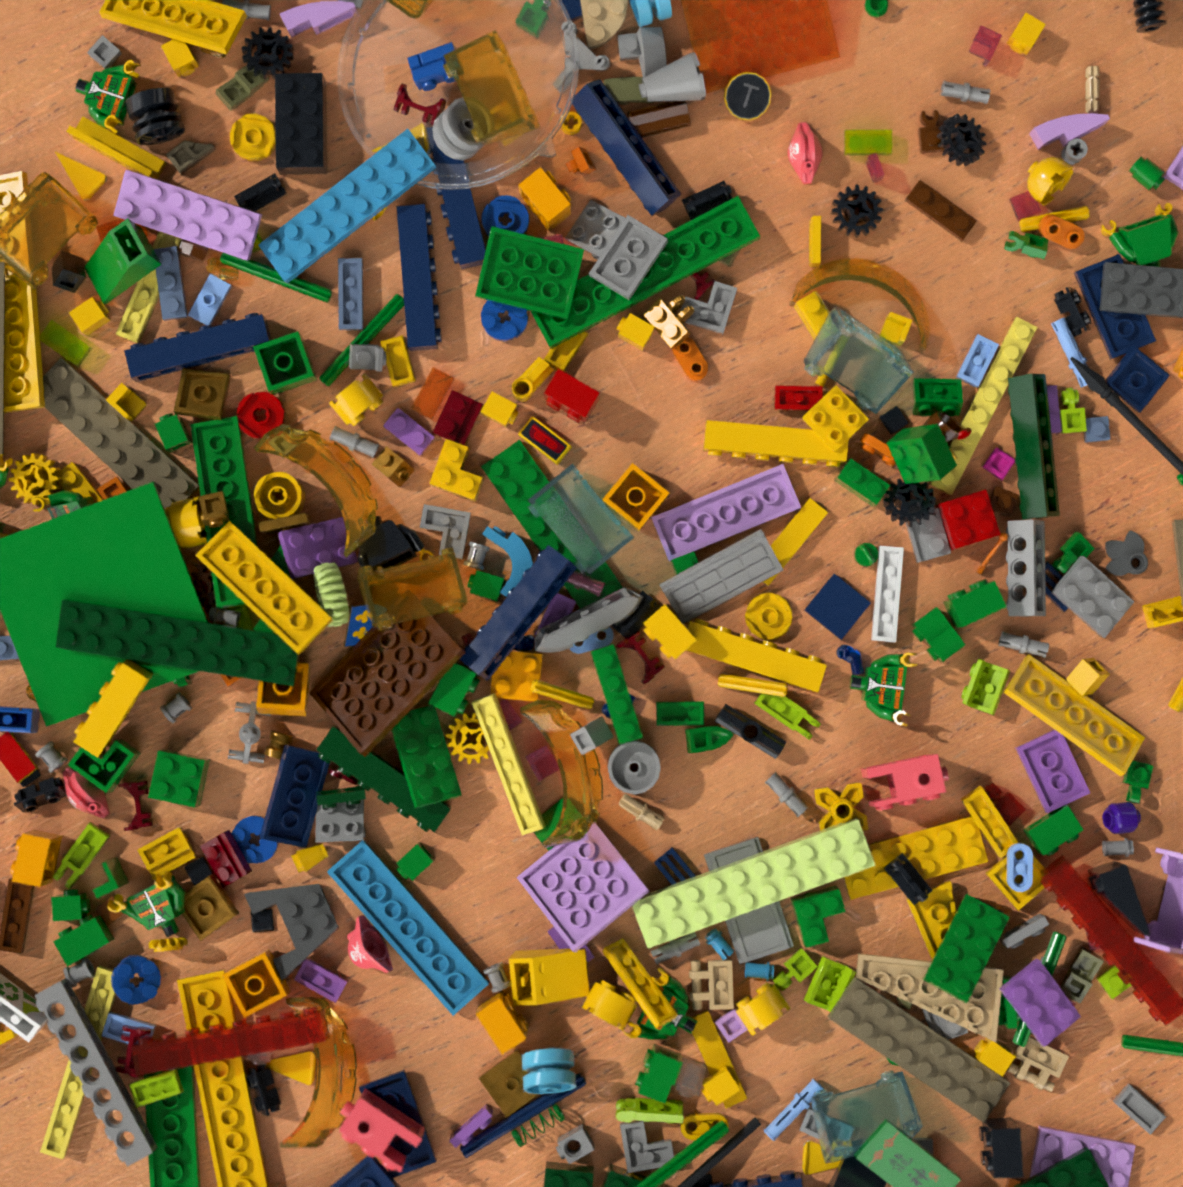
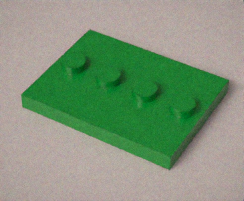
(529, 273)

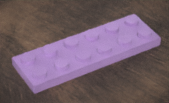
(187, 215)
(726, 512)

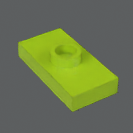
(156, 1088)

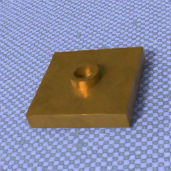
(202, 394)
(285, 523)
(208, 907)
(505, 1083)

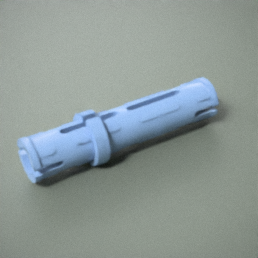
(1069, 346)
(797, 1105)

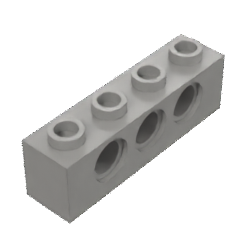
(1034, 578)

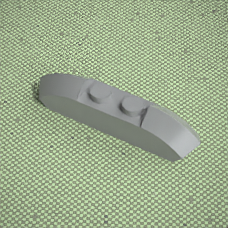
(587, 621)

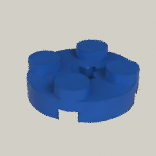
(505, 205)
(508, 330)
(242, 835)
(125, 971)

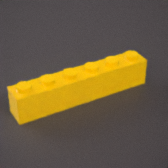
(770, 441)
(756, 657)

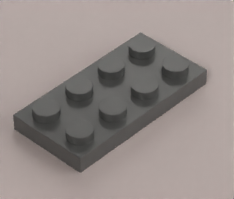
(1142, 290)

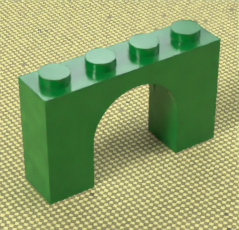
(616, 694)

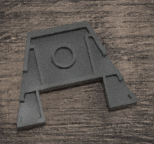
(305, 917)

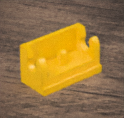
(1163, 612)

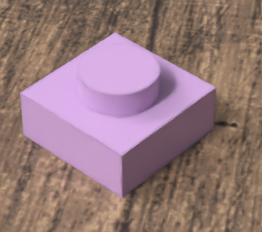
(730, 1025)

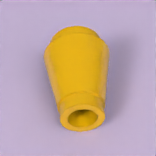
(309, 857)

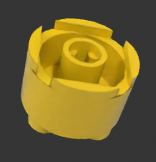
(356, 400)
(275, 483)
(187, 522)
(610, 1006)
(762, 1008)

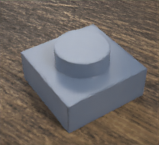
(1097, 429)

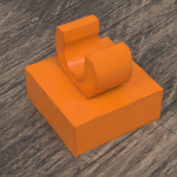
(581, 162)

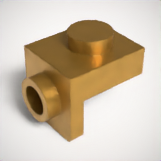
(393, 466)
(214, 509)

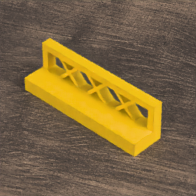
(116, 148)

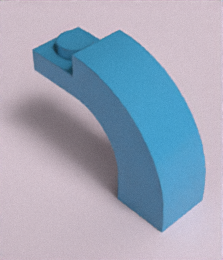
(517, 551)

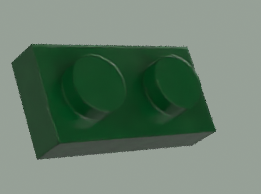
(350, 795)

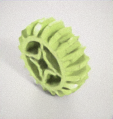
(331, 593)

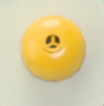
(1047, 178)

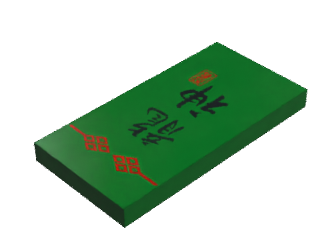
(903, 1161)

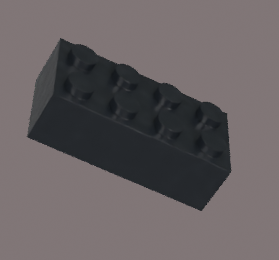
(301, 123)

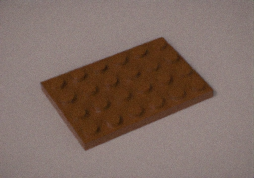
(385, 678)

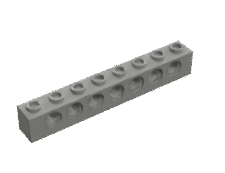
(108, 1077)

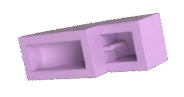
(317, 15)
(1067, 128)

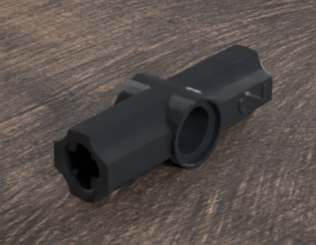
(763, 740)

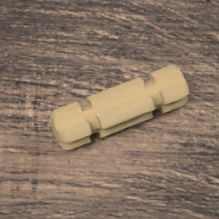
(1092, 89)

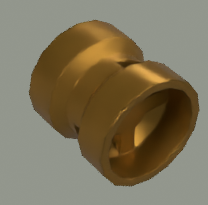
(277, 744)

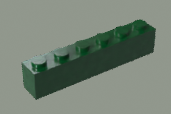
(1033, 446)
(380, 776)

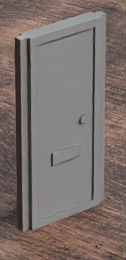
(721, 577)
(759, 930)

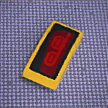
(544, 440)

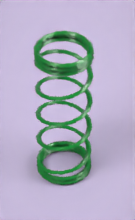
(516, 1136)

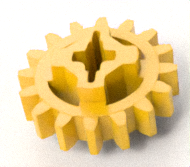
(42, 471)
(464, 729)

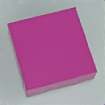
(998, 463)

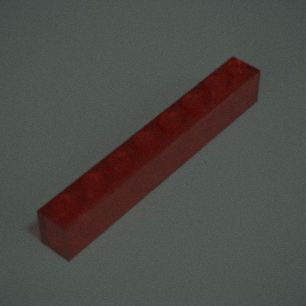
(1113, 939)
(231, 1041)

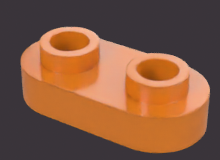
(1063, 231)
(690, 358)
(873, 445)

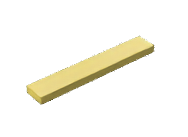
(144, 297)
(508, 764)

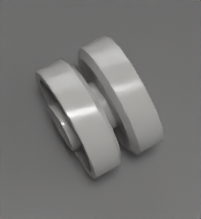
(454, 133)
(626, 779)

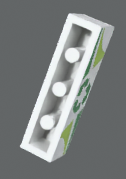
(19, 1010)

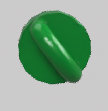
(866, 554)

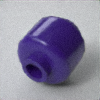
(1121, 818)

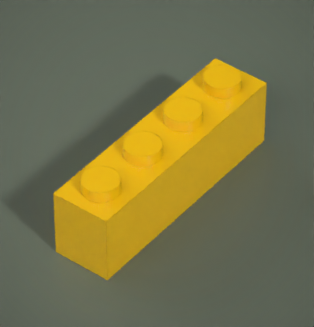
(112, 707)

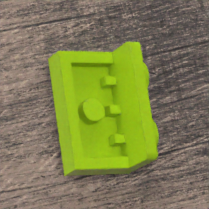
(985, 687)
(829, 983)

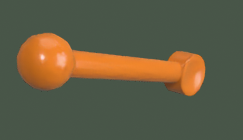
(1003, 537)

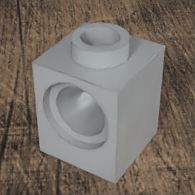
(591, 735)
(582, 1136)

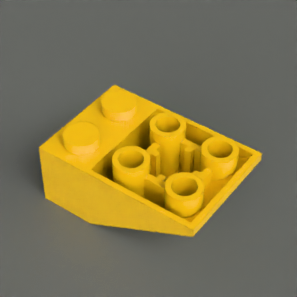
(548, 976)

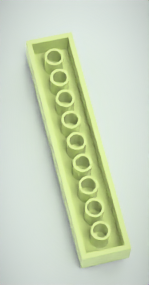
(753, 882)

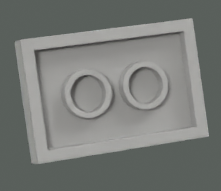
(628, 257)
(1092, 596)

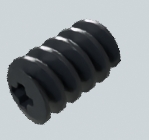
(1148, 15)

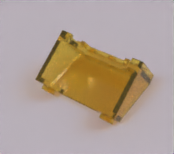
(491, 89)
(39, 226)
(412, 590)

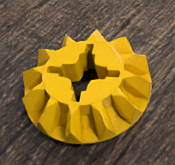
(168, 944)

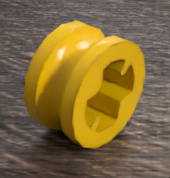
(577, 127)

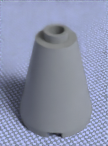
(675, 82)

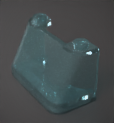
(857, 360)
(580, 519)
(852, 1116)

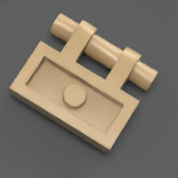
(719, 982)
(1045, 1058)

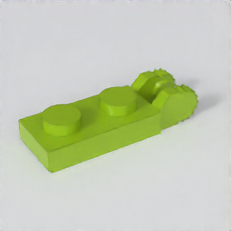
(786, 712)
(82, 853)
(649, 1110)

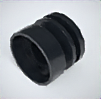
(155, 116)

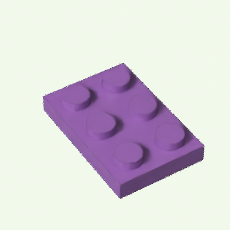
(315, 545)
(1052, 770)
(1040, 1002)

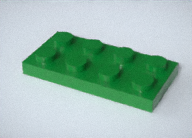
(425, 757)
(966, 948)

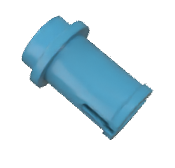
(719, 944)
(762, 971)

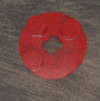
(257, 401)

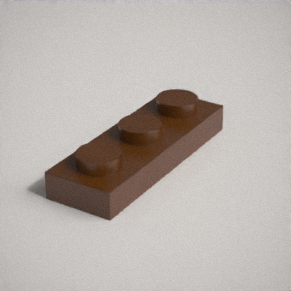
(940, 210)
(15, 916)

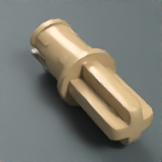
(641, 811)

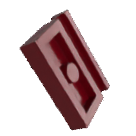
(457, 418)
(226, 858)

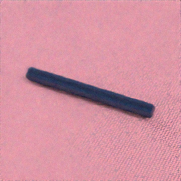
(518, 1118)

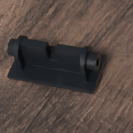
(261, 194)
(707, 199)
(1070, 302)
(635, 621)
(50, 792)
(908, 879)
(265, 1098)

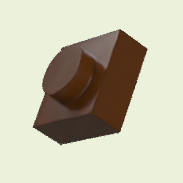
(1003, 501)

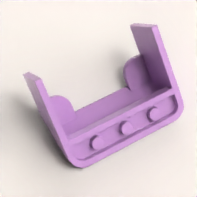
(1168, 929)

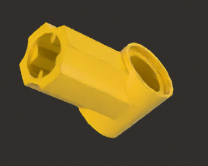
(532, 378)

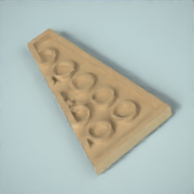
(904, 979)

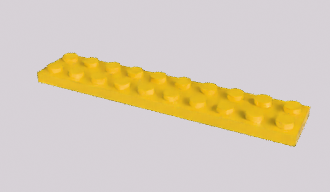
(22, 338)
(223, 1088)

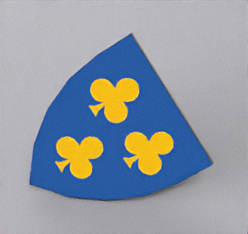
(358, 624)

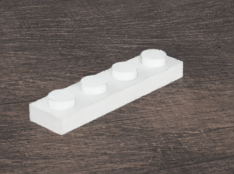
(887, 594)

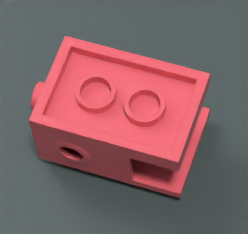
(909, 780)
(374, 1124)

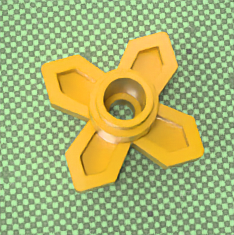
(849, 798)

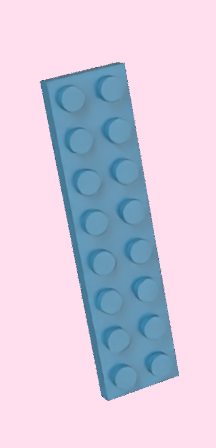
(347, 206)
(408, 927)

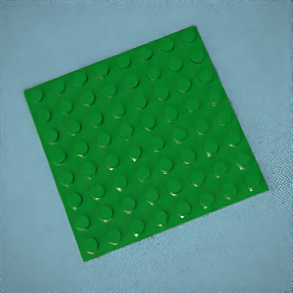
(99, 555)

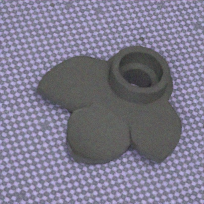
(1124, 552)

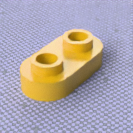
(703, 1121)

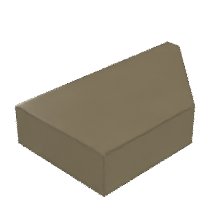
(188, 154)

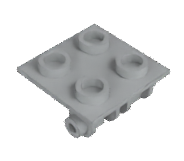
(594, 228)
(340, 823)

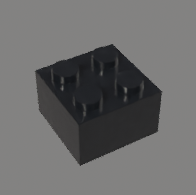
(1001, 1148)

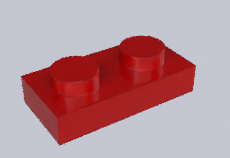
(796, 397)

